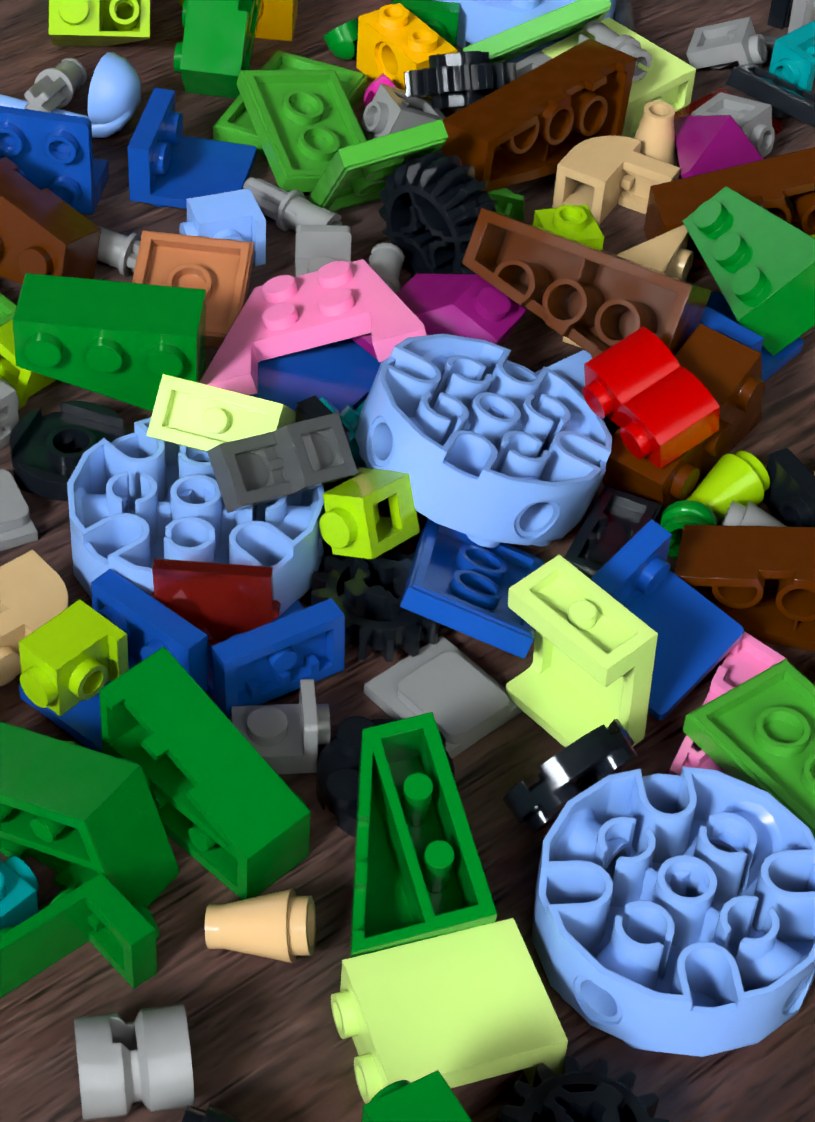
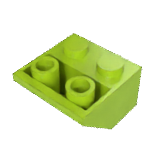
(98, 22)

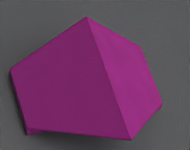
(711, 144)

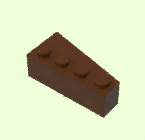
(542, 115)
(777, 184)
(755, 577)

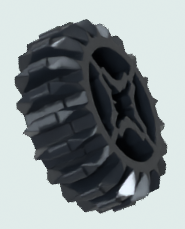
(433, 212)

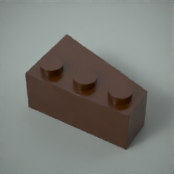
(42, 231)
(735, 381)

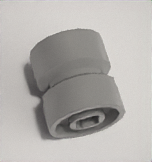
(134, 1062)

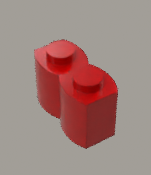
(650, 397)

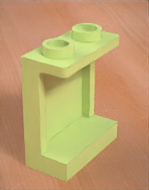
(666, 79)
(209, 416)
(587, 655)
(449, 1006)

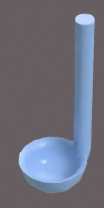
(111, 96)

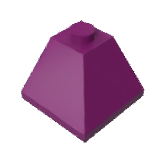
(458, 307)

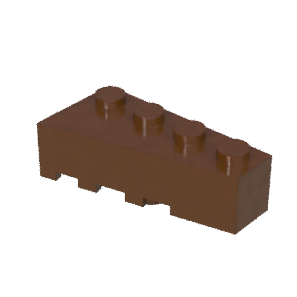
(581, 288)

